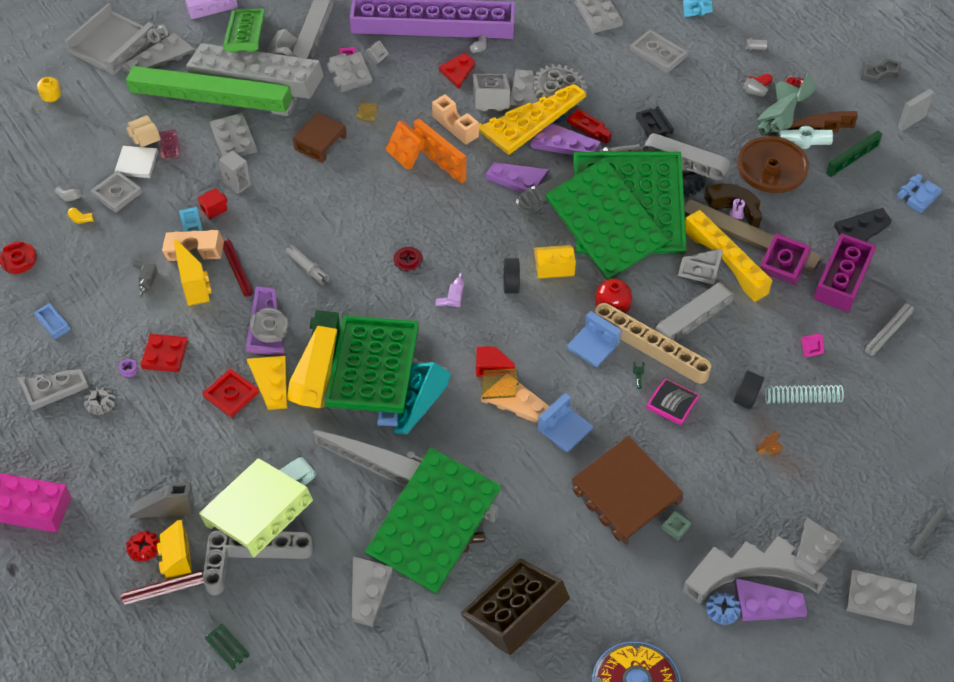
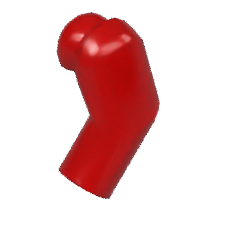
(764, 79)

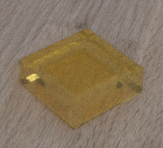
(367, 111)

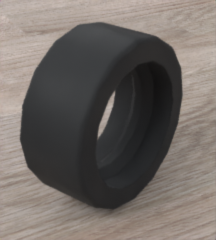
(511, 275)

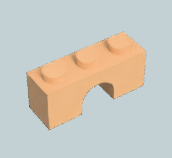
(463, 127)
(207, 242)

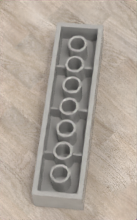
(298, 73)

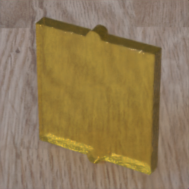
(499, 383)

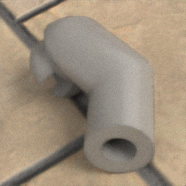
(68, 195)

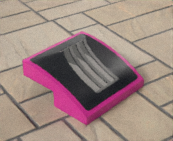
(672, 401)

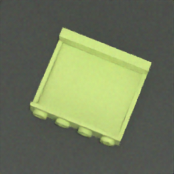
(257, 506)

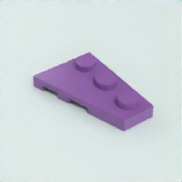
(516, 176)

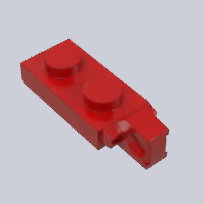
(589, 125)

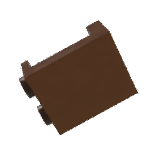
(318, 136)

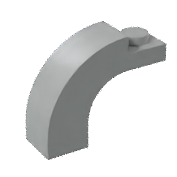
(282, 43)

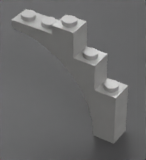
(748, 562)

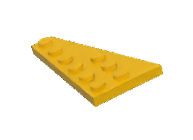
(529, 119)

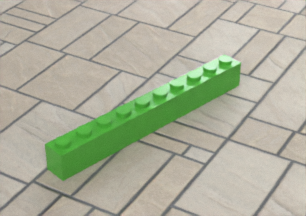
(209, 89)

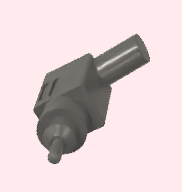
(146, 276)

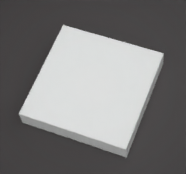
(136, 161)

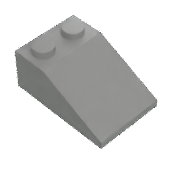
(491, 92)

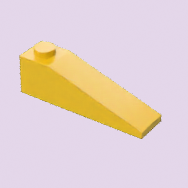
(312, 374)

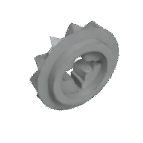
(107, 402)

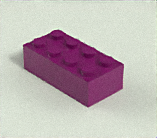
(844, 272)

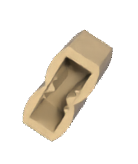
(143, 131)

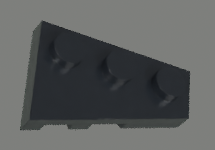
(864, 225)

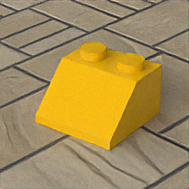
(555, 261)
(174, 551)

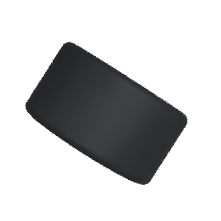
(748, 389)

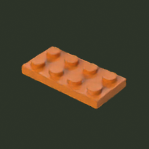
(442, 151)

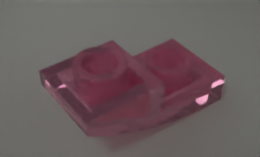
(169, 144)

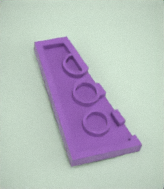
(562, 140)
(264, 298)

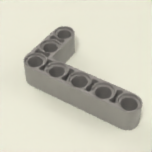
(230, 549)

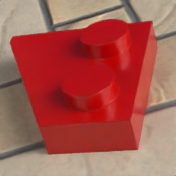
(457, 69)

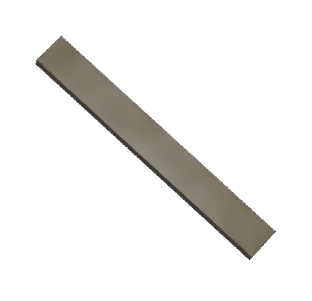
(741, 230)

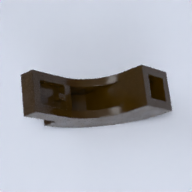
(723, 195)

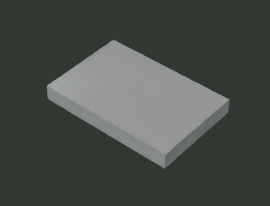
(658, 51)

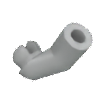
(480, 45)

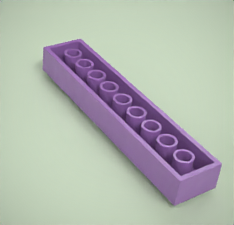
(433, 18)

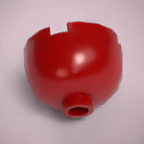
(615, 293)

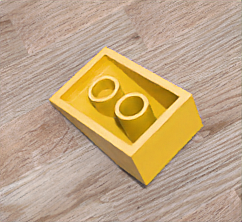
(192, 276)

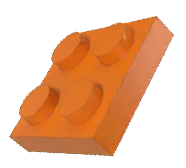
(405, 144)

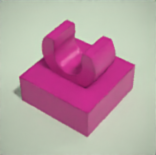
(812, 345)

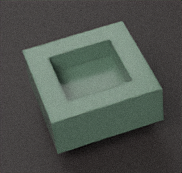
(676, 525)

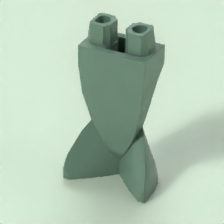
(781, 114)

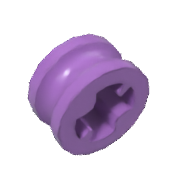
(127, 363)

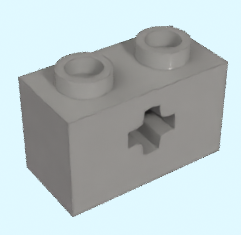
(235, 172)

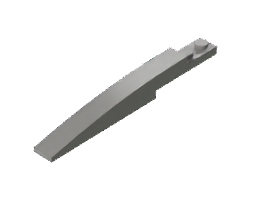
(378, 460)

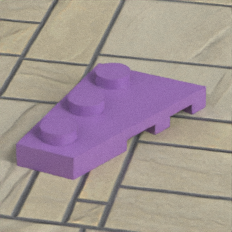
(768, 602)

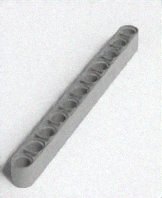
(310, 37)

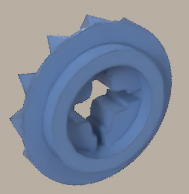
(715, 613)

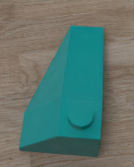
(424, 388)

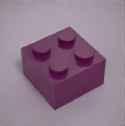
(786, 259)

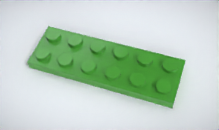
(244, 30)

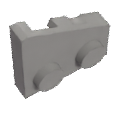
(701, 266)

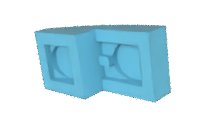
(190, 220)

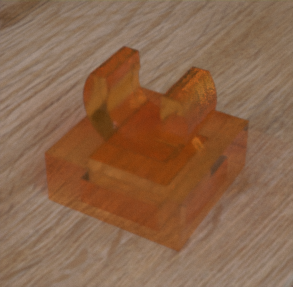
(769, 444)

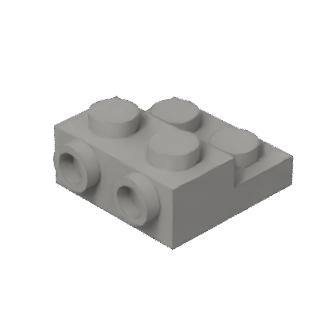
(349, 71)

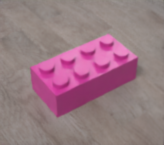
(32, 502)

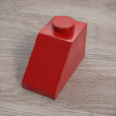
(491, 359)

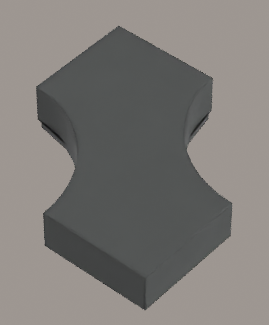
(876, 72)

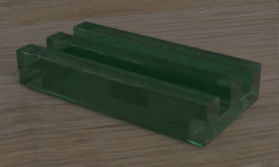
(237, 659)

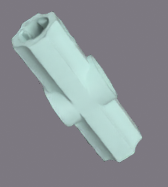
(807, 136)

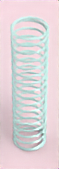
(806, 394)

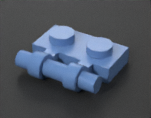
(923, 197)

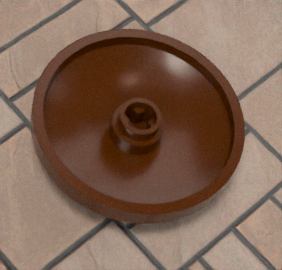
(772, 164)

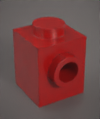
(213, 203)

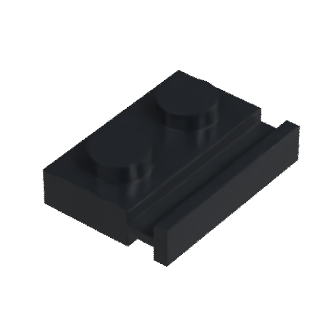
(654, 122)

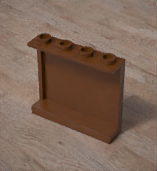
(626, 489)

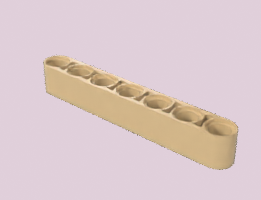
(657, 345)

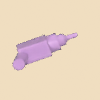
(455, 294)

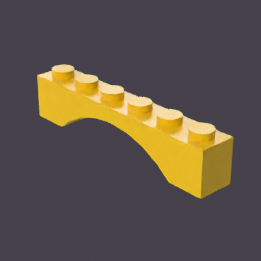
(749, 275)

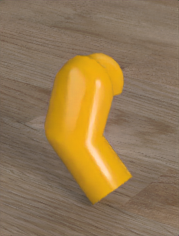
(75, 215)

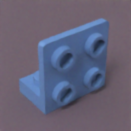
(595, 340)
(563, 424)

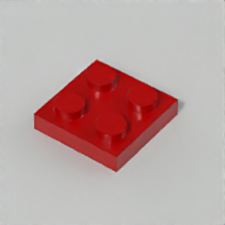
(164, 353)
(230, 393)

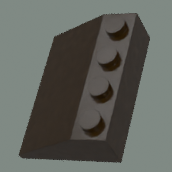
(516, 605)

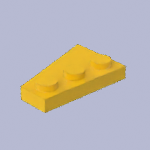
(271, 380)

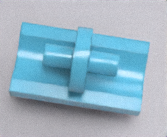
(697, 7)

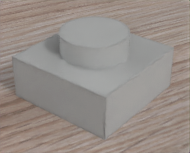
(377, 52)

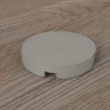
(269, 325)

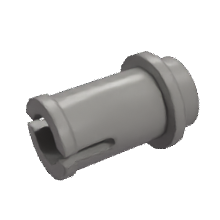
(755, 44)

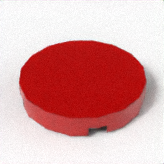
(18, 257)

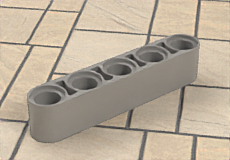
(693, 158)
(695, 312)

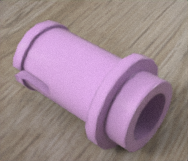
(737, 210)

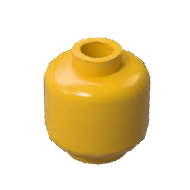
(49, 89)

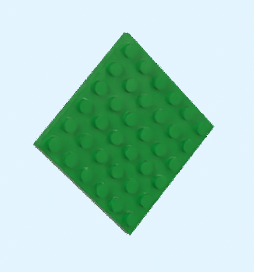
(655, 183)

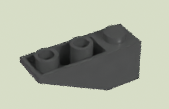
(170, 500)

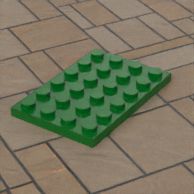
(606, 219)
(372, 364)
(433, 520)

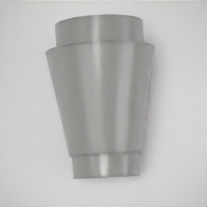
(754, 87)

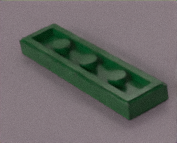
(854, 153)

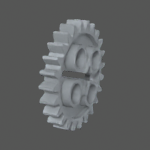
(554, 79)

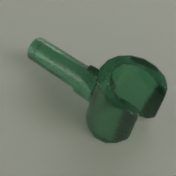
(638, 371)

